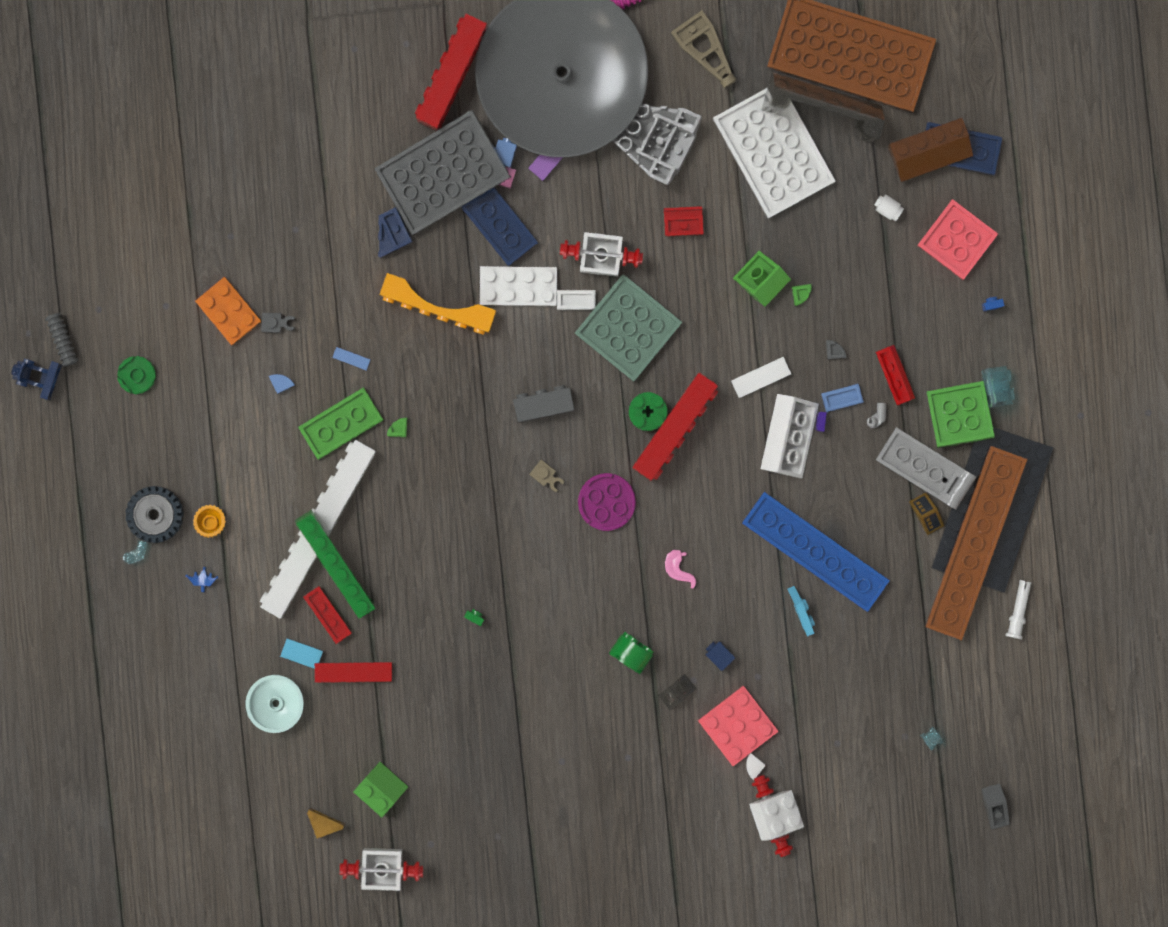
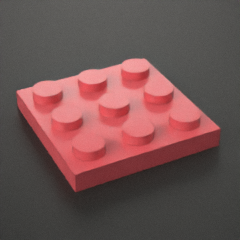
(957, 239)
(738, 725)

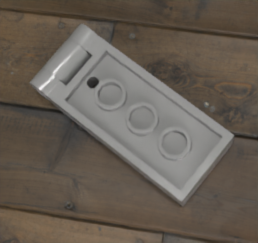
(925, 468)

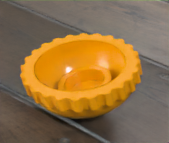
(209, 521)

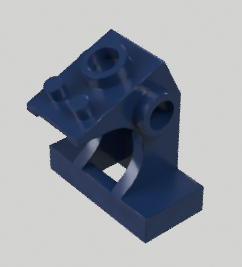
(22, 372)

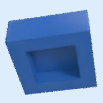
(992, 303)

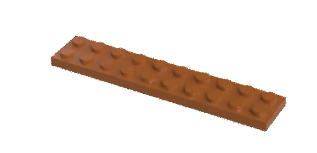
(976, 543)

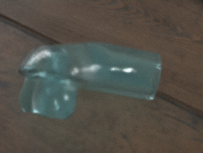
(136, 555)

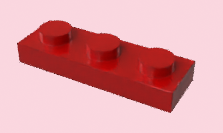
(895, 375)
(327, 614)

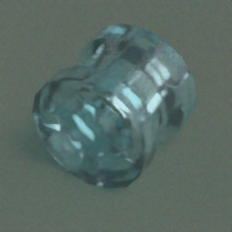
(931, 738)

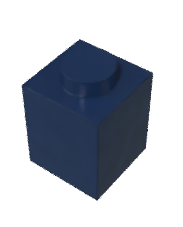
(719, 655)

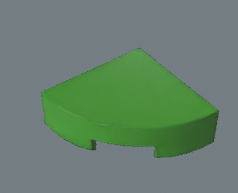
(801, 293)
(398, 428)

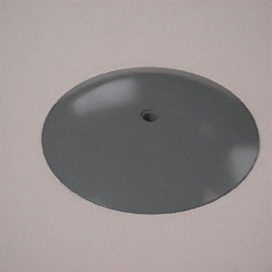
(571, 112)

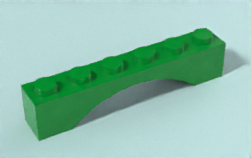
(334, 564)

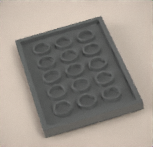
(442, 172)

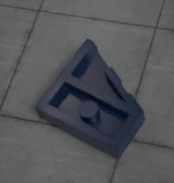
(392, 232)

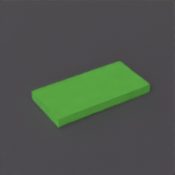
(340, 423)

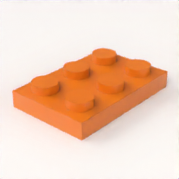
(228, 311)

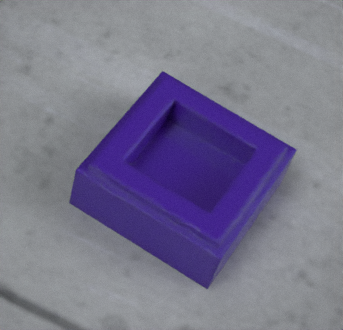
(820, 423)

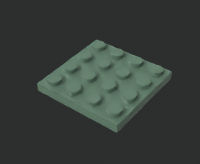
(628, 327)

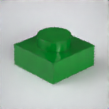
(474, 616)

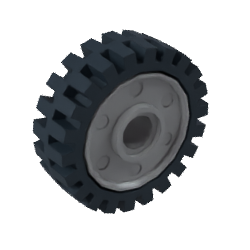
(169, 518)

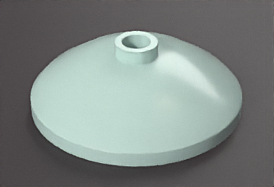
(261, 708)

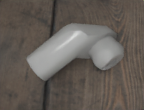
(878, 418)

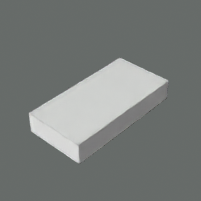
(575, 299)

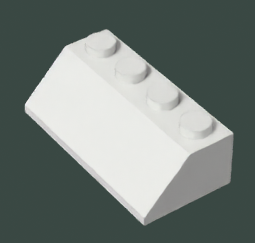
(789, 436)

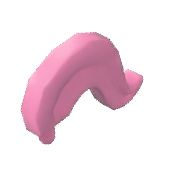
(672, 567)

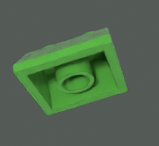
(762, 278)
(380, 789)

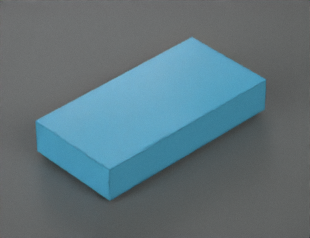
(301, 653)

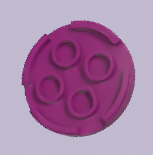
(606, 501)

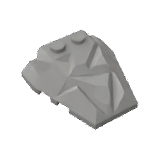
(660, 140)

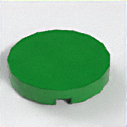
(136, 375)

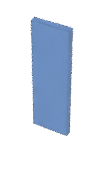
(351, 358)

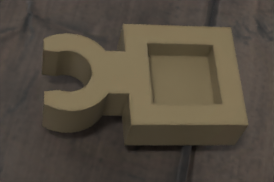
(544, 473)

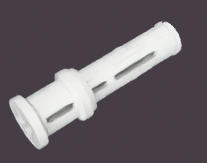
(1018, 619)

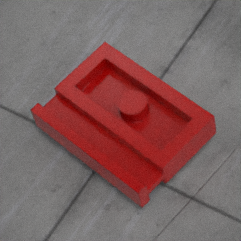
(683, 221)

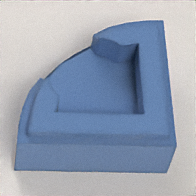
(281, 382)

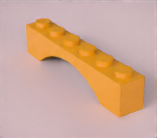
(476, 316)

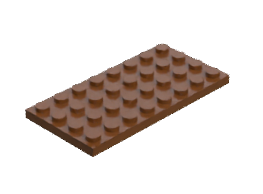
(851, 53)

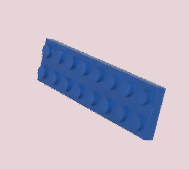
(815, 551)

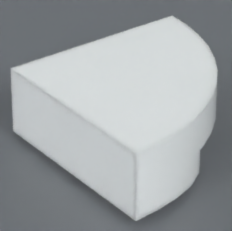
(754, 766)

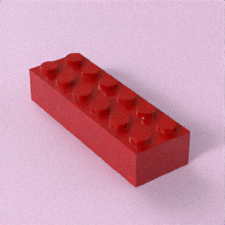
(451, 73)
(674, 427)

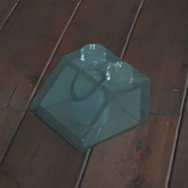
(997, 386)

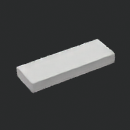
(761, 377)

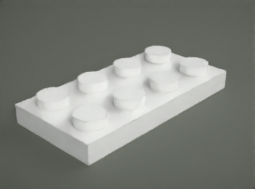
(518, 286)

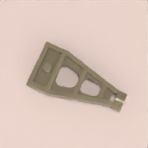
(691, 30)

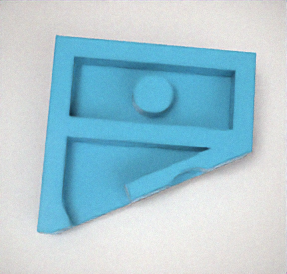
(801, 608)

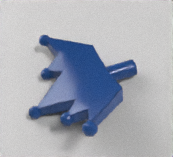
(202, 580)

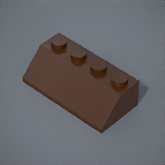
(931, 149)

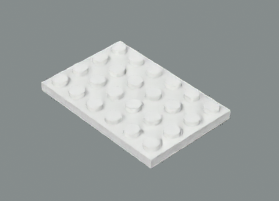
(773, 153)

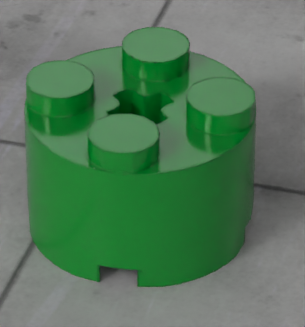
(654, 403)
(630, 653)

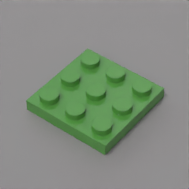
(960, 414)

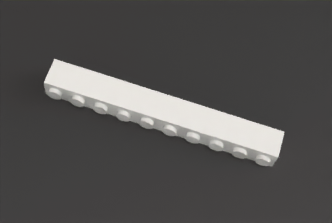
(328, 512)

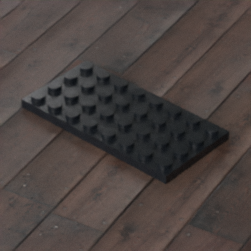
(1019, 511)

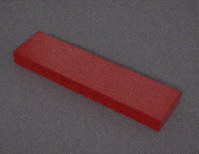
(353, 672)

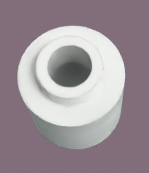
(888, 207)

